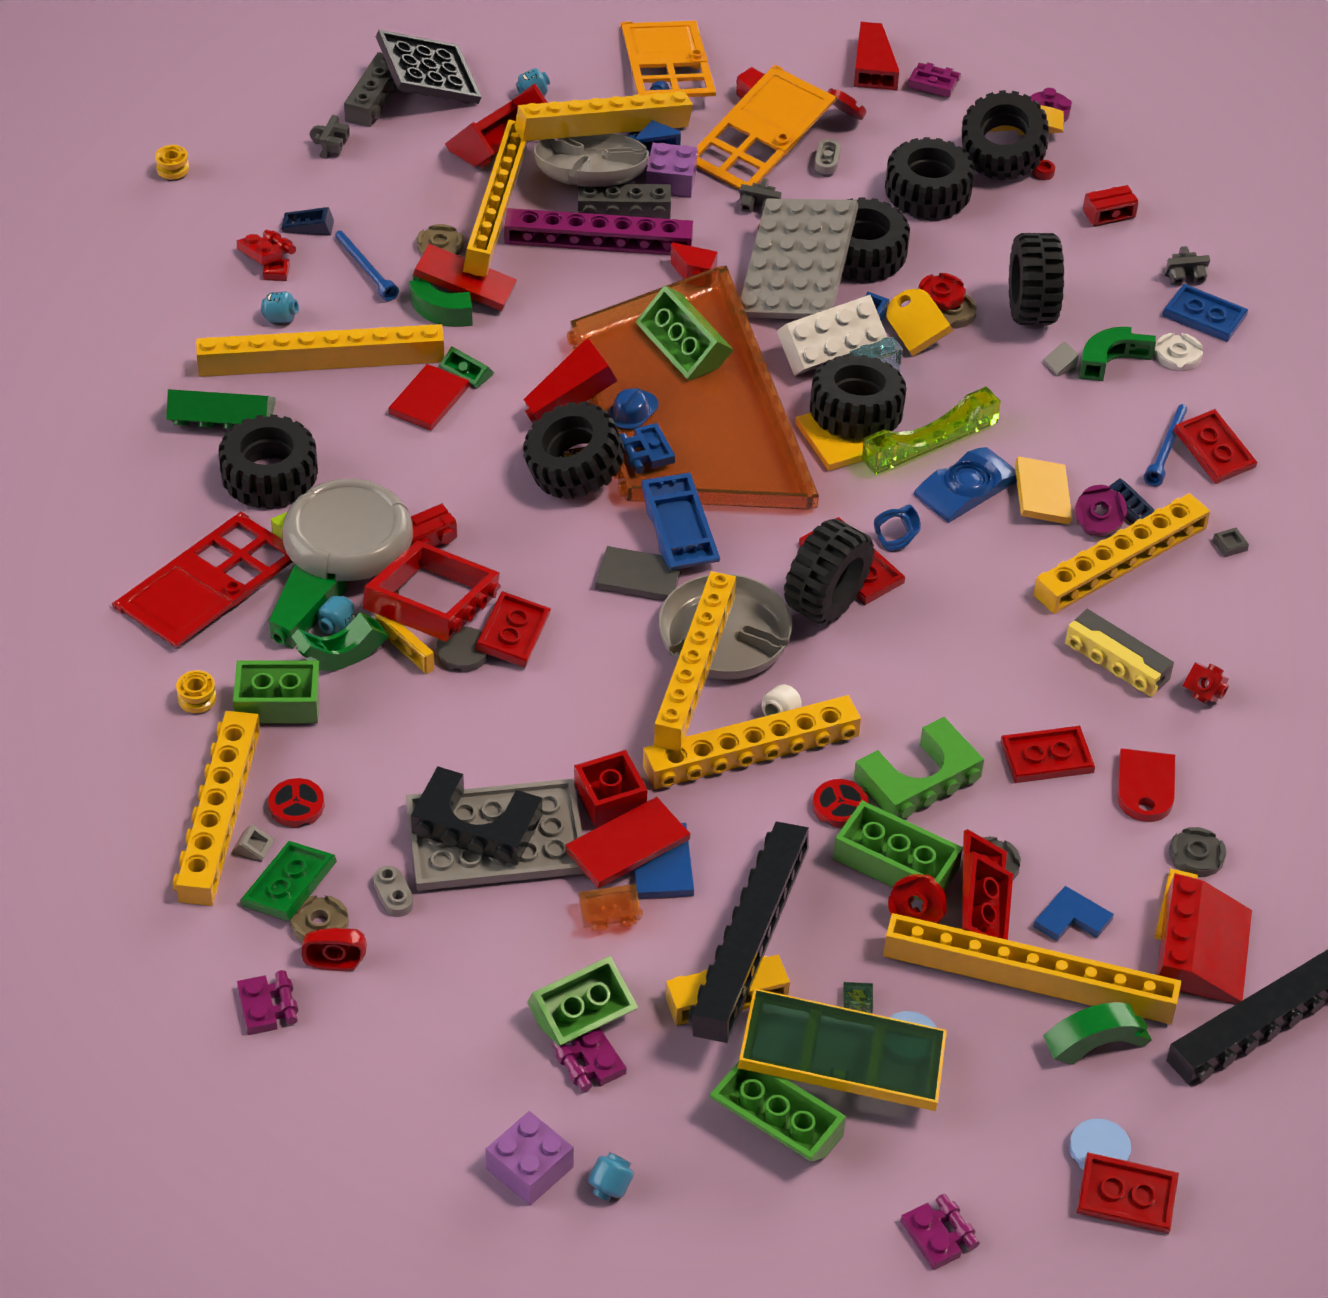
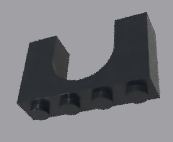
(501, 839)

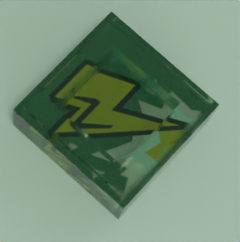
(858, 996)

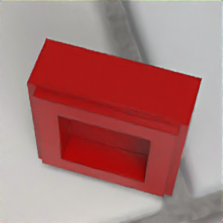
(276, 270)

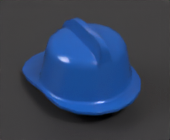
(633, 408)

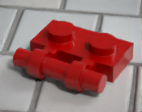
(265, 249)

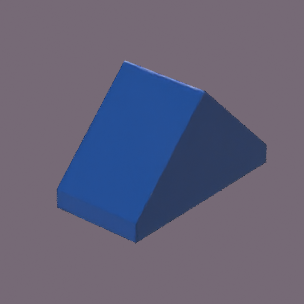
(658, 133)

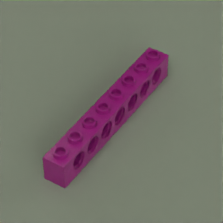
(595, 231)

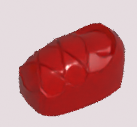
(334, 949)

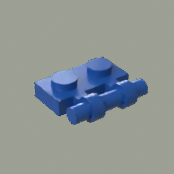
(653, 446)

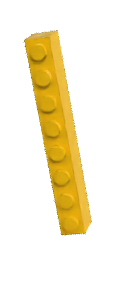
(601, 115)

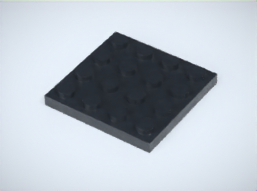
(428, 67)

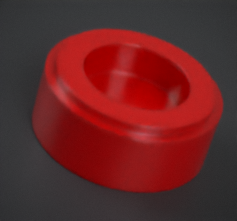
(1045, 170)

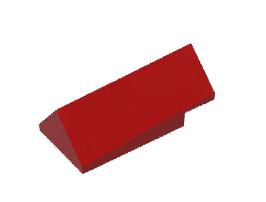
(985, 887)

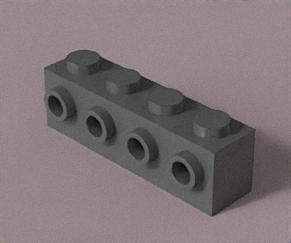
(370, 93)
(627, 200)

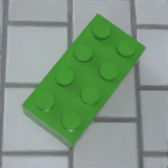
(894, 848)

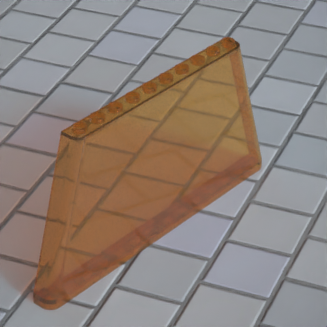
(720, 425)

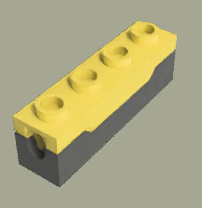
(1119, 652)

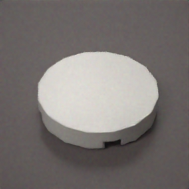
(1178, 351)

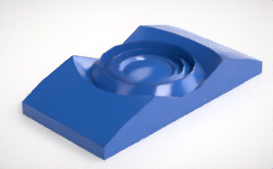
(966, 483)
(679, 521)

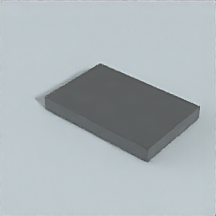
(636, 574)

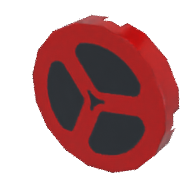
(837, 801)
(296, 802)

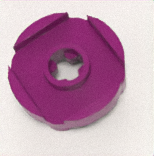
(1050, 98)
(1108, 499)

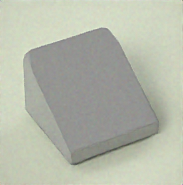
(1062, 359)
(253, 843)

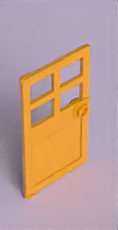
(667, 46)
(773, 112)

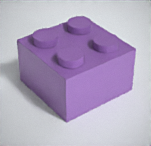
(673, 166)
(529, 1158)

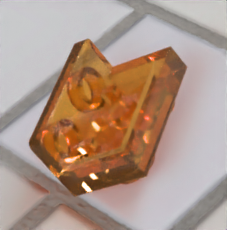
(610, 907)

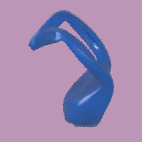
(910, 521)

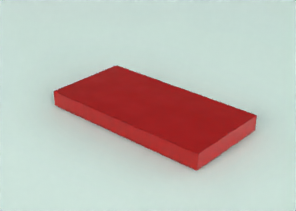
(447, 272)
(881, 578)
(627, 842)

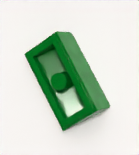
(466, 367)

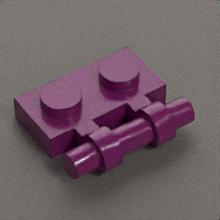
(934, 79)
(258, 1006)
(598, 1055)
(931, 1235)

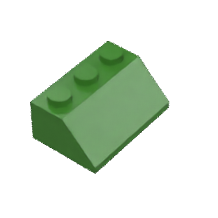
(278, 690)
(582, 1002)

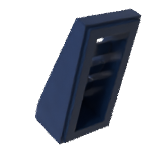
(316, 221)
(1132, 499)

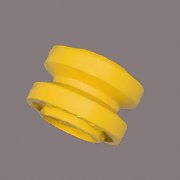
(172, 162)
(196, 691)

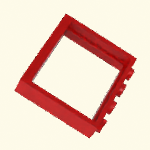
(382, 600)

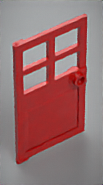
(192, 591)

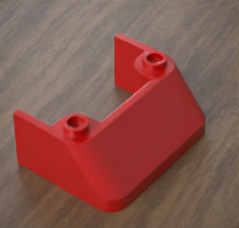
(483, 139)

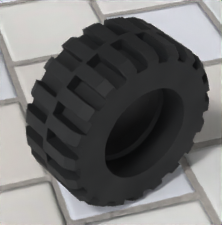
(1007, 110)
(929, 178)
(886, 241)
(1036, 278)
(857, 396)
(584, 470)
(268, 483)
(828, 571)

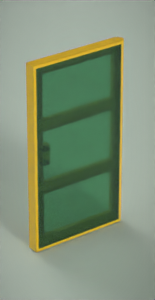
(843, 1049)

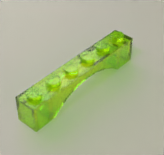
(971, 414)

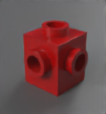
(1198, 679)

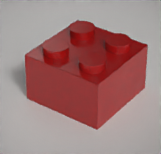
(609, 787)

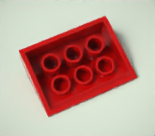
(1204, 940)

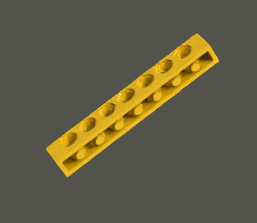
(1121, 553)
(694, 662)
(753, 742)
(218, 809)

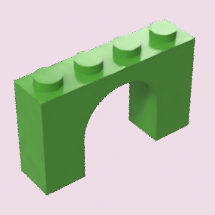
(904, 794)

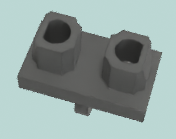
(331, 136)
(757, 195)
(1186, 263)

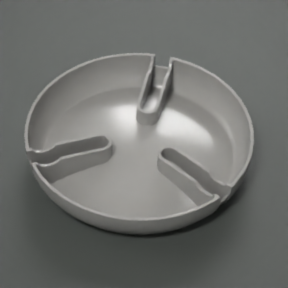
(591, 159)
(346, 529)
(753, 634)

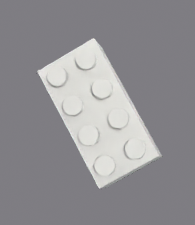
(830, 334)

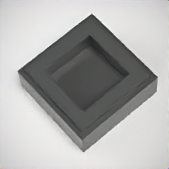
(1230, 542)

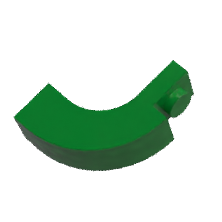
(440, 307)
(1113, 344)
(345, 647)
(1093, 1027)

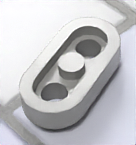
(827, 156)
(391, 888)

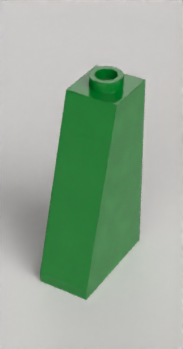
(300, 602)

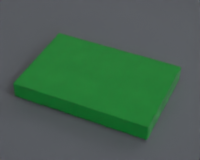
(288, 880)

